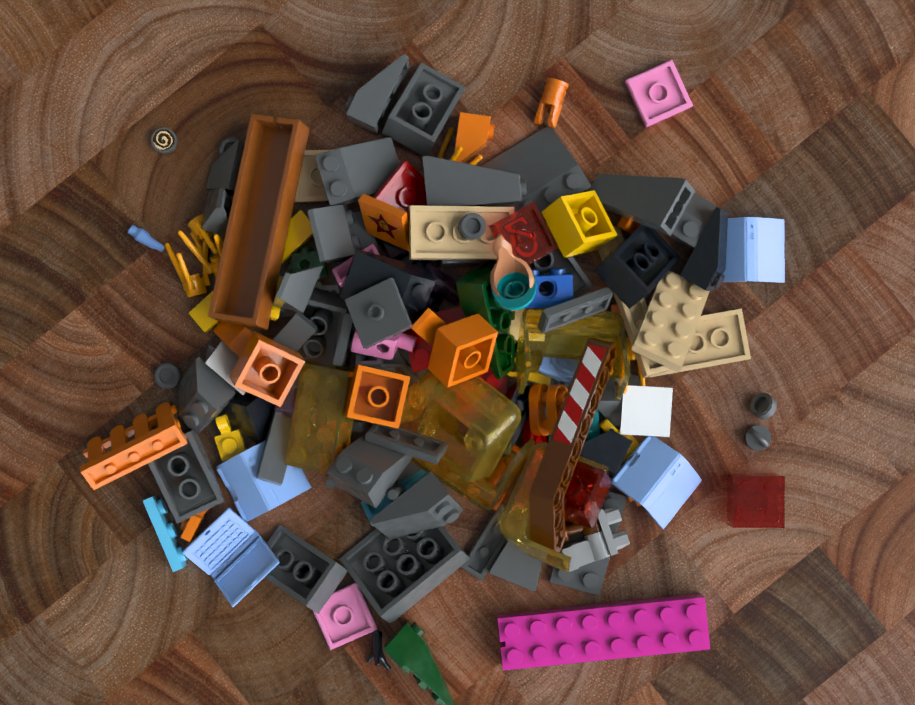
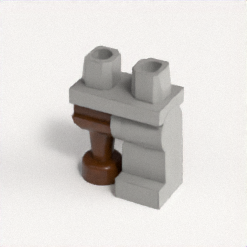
(598, 541)

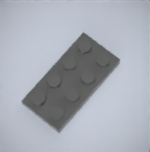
(590, 576)

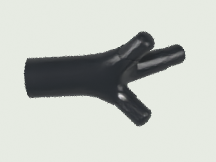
(377, 651)

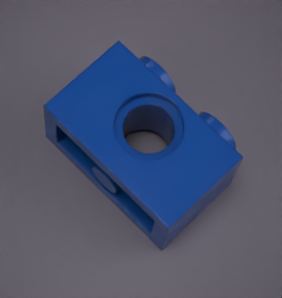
(560, 288)

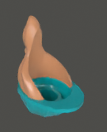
(511, 278)

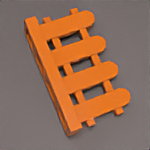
(132, 454)

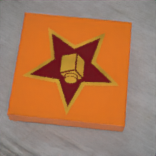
(385, 221)

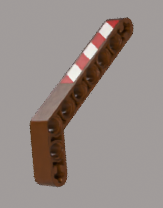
(566, 443)

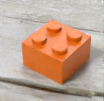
(462, 350)
(266, 369)
(376, 396)

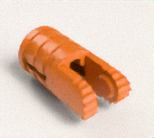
(553, 98)

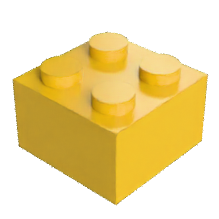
(579, 223)

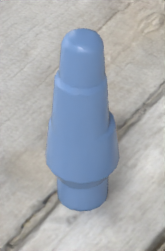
(144, 237)

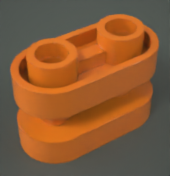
(545, 407)

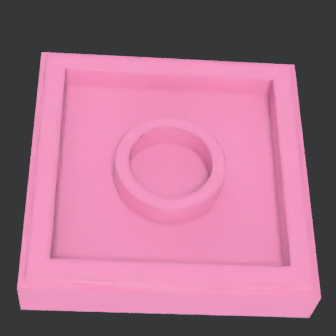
(658, 93)
(345, 616)

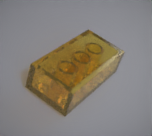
(318, 419)

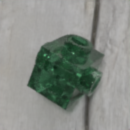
(304, 257)

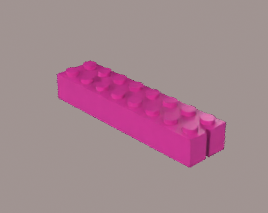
(603, 631)

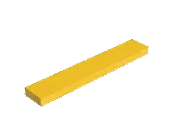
(298, 234)

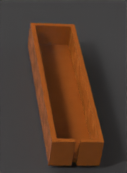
(259, 221)

